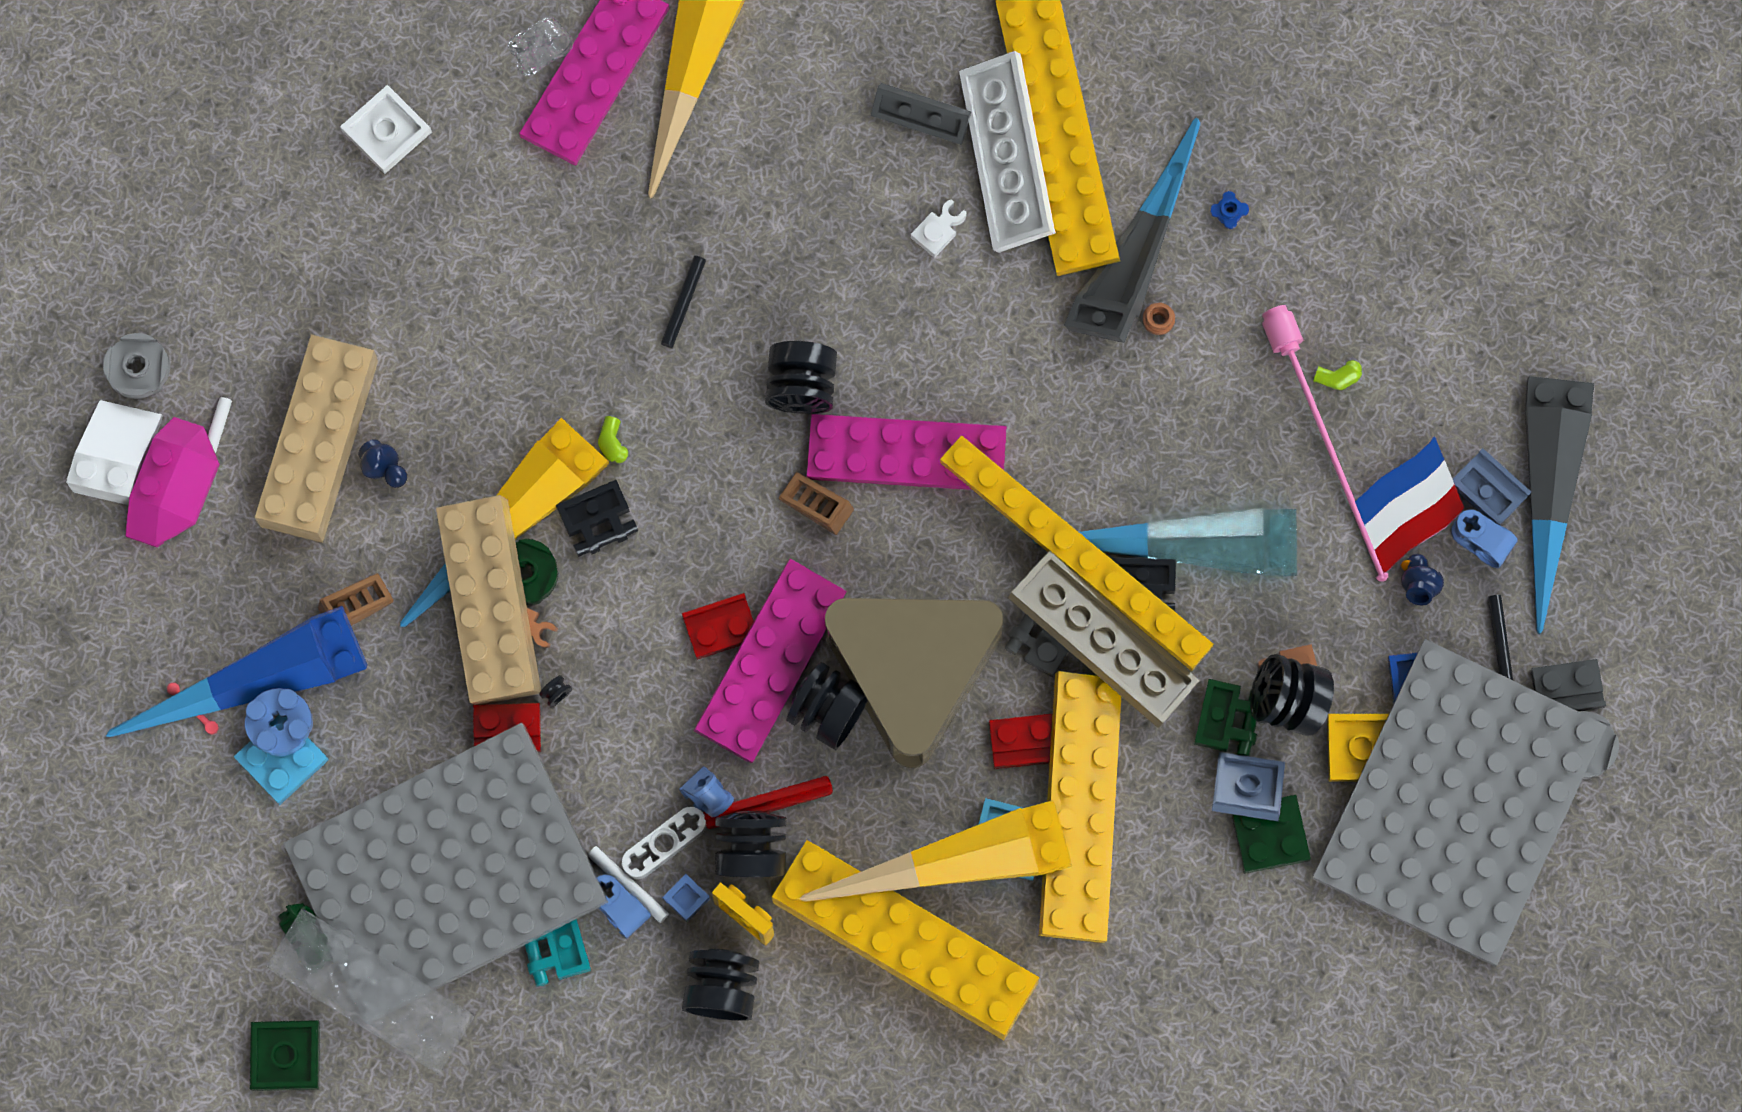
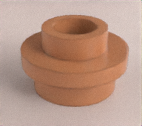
(1158, 309)

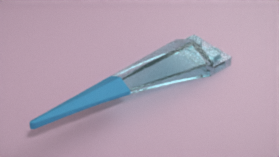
(1234, 541)

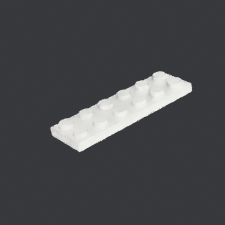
(1007, 152)

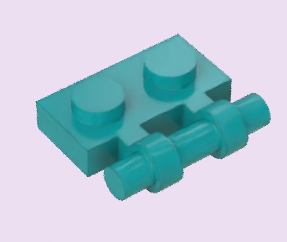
(567, 954)

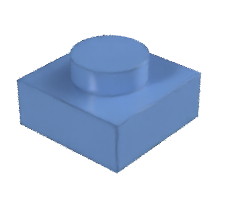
(686, 898)

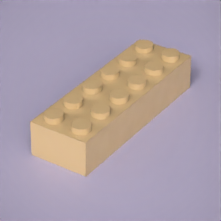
(316, 438)
(488, 600)

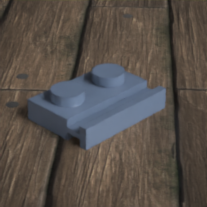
(1490, 487)

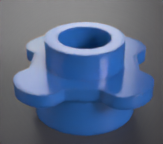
(1229, 201)

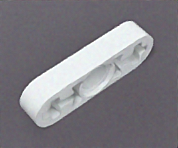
(638, 850)

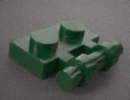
(1218, 716)

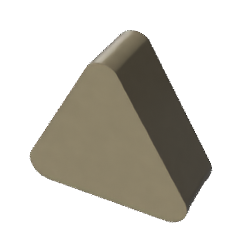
(913, 663)

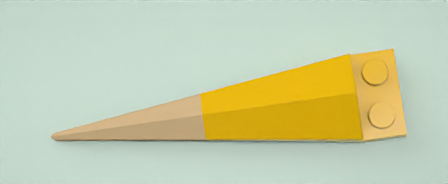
(696, 44)
(1005, 847)

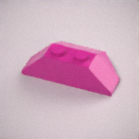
(171, 483)

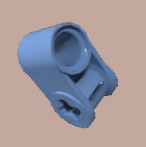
(1486, 539)
(707, 793)
(622, 908)

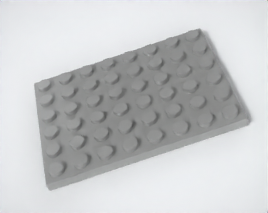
(1459, 802)
(452, 863)

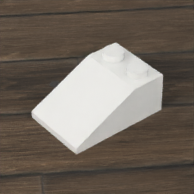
(112, 451)

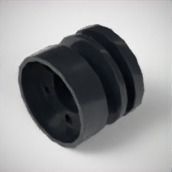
(801, 377)
(1291, 695)
(826, 704)
(750, 845)
(721, 980)

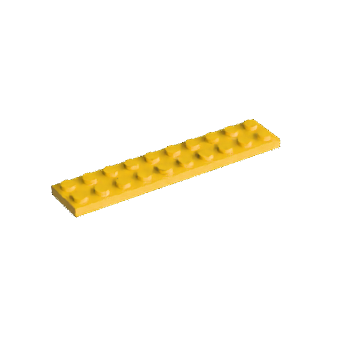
(1064, 138)

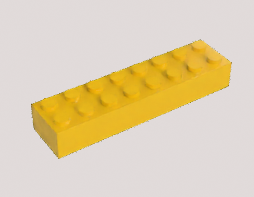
(909, 943)

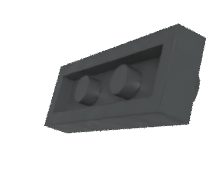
(921, 113)

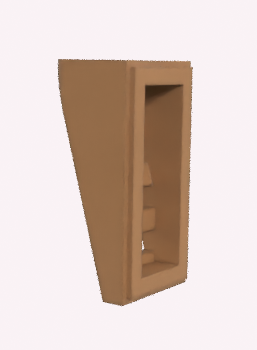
(838, 517)
(359, 613)

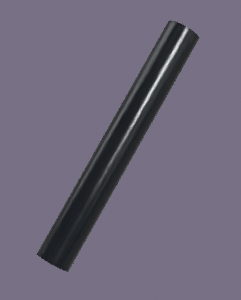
(683, 301)
(1500, 636)

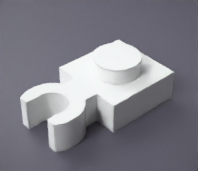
(936, 231)

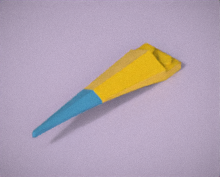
(548, 475)

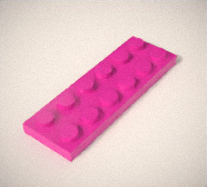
(592, 76)
(894, 450)
(769, 661)

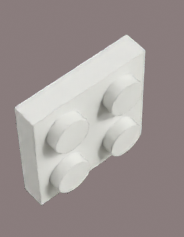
(385, 129)

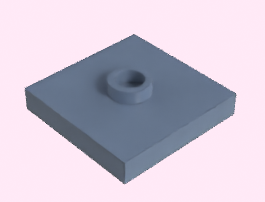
(1248, 786)

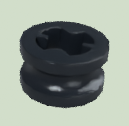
(555, 691)

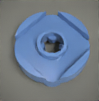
(262, 712)

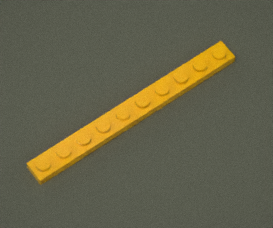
(1077, 553)

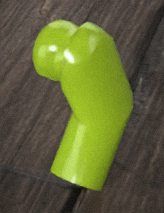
(1340, 378)
(609, 443)

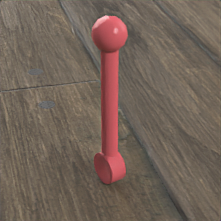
(210, 726)

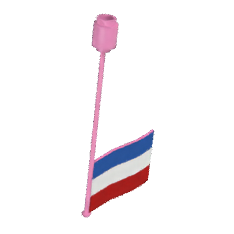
(1400, 506)

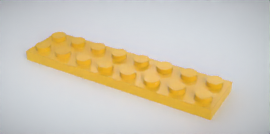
(1084, 795)

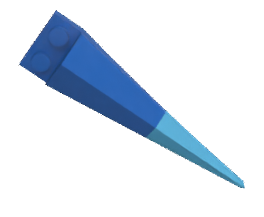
(298, 660)

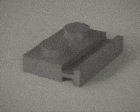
(1571, 684)

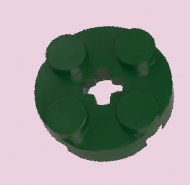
(542, 565)

